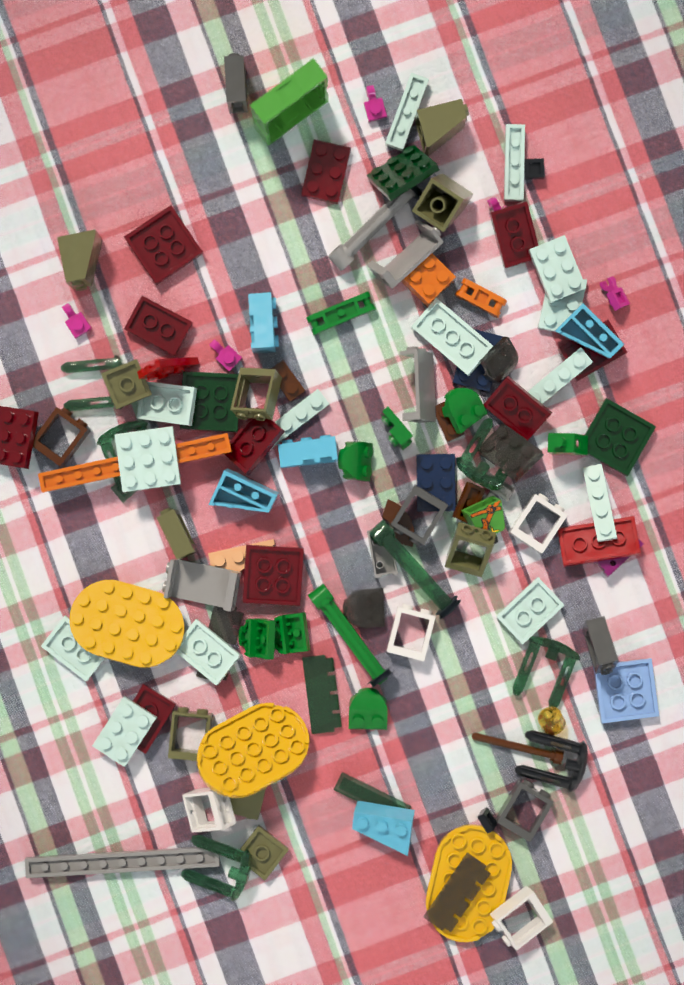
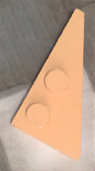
(234, 557)

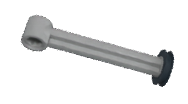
(344, 254)

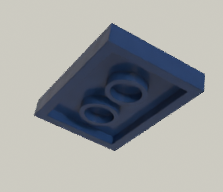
(476, 379)
(437, 476)

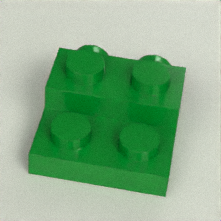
(399, 434)

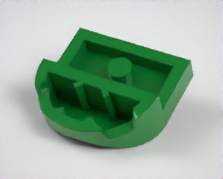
(463, 408)
(356, 460)
(291, 633)
(258, 638)
(368, 710)

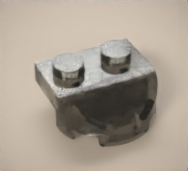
(500, 361)
(365, 608)

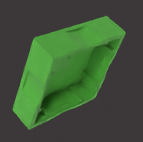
(290, 102)

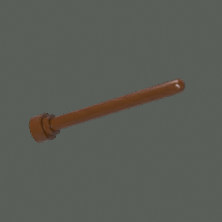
(553, 755)

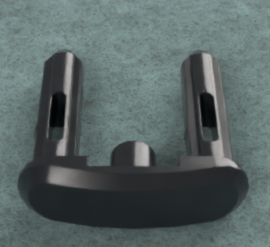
(576, 766)

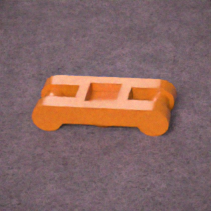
(481, 297)

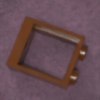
(45, 450)

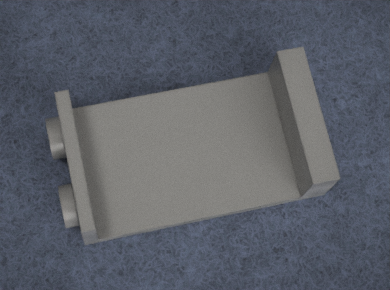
(410, 257)
(423, 385)
(202, 583)

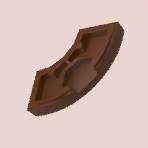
(390, 511)

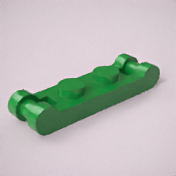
(341, 313)

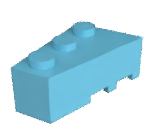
(263, 322)
(590, 332)
(307, 451)
(243, 493)
(385, 824)

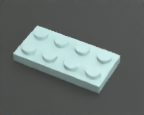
(452, 336)

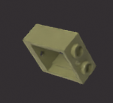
(256, 375)
(176, 533)
(466, 562)
(185, 754)

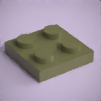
(125, 384)
(265, 851)

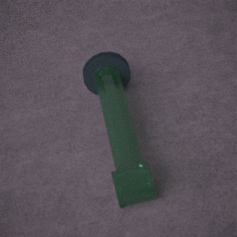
(384, 536)

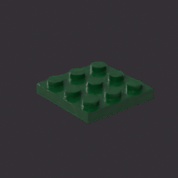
(402, 172)
(212, 401)
(617, 436)

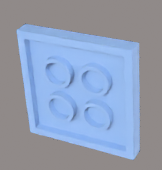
(627, 692)

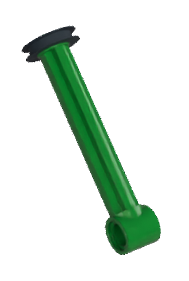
(324, 600)

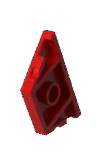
(165, 367)

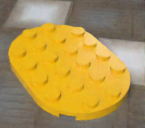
(127, 623)
(252, 750)
(489, 850)

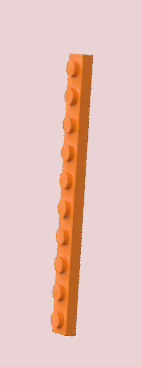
(109, 467)

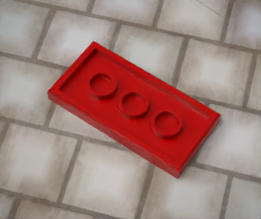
(581, 545)

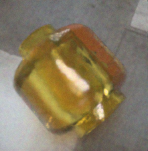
(551, 720)

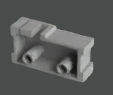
(380, 554)

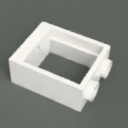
(526, 539)
(399, 650)
(220, 806)
(528, 931)

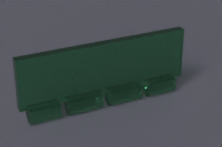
(318, 690)

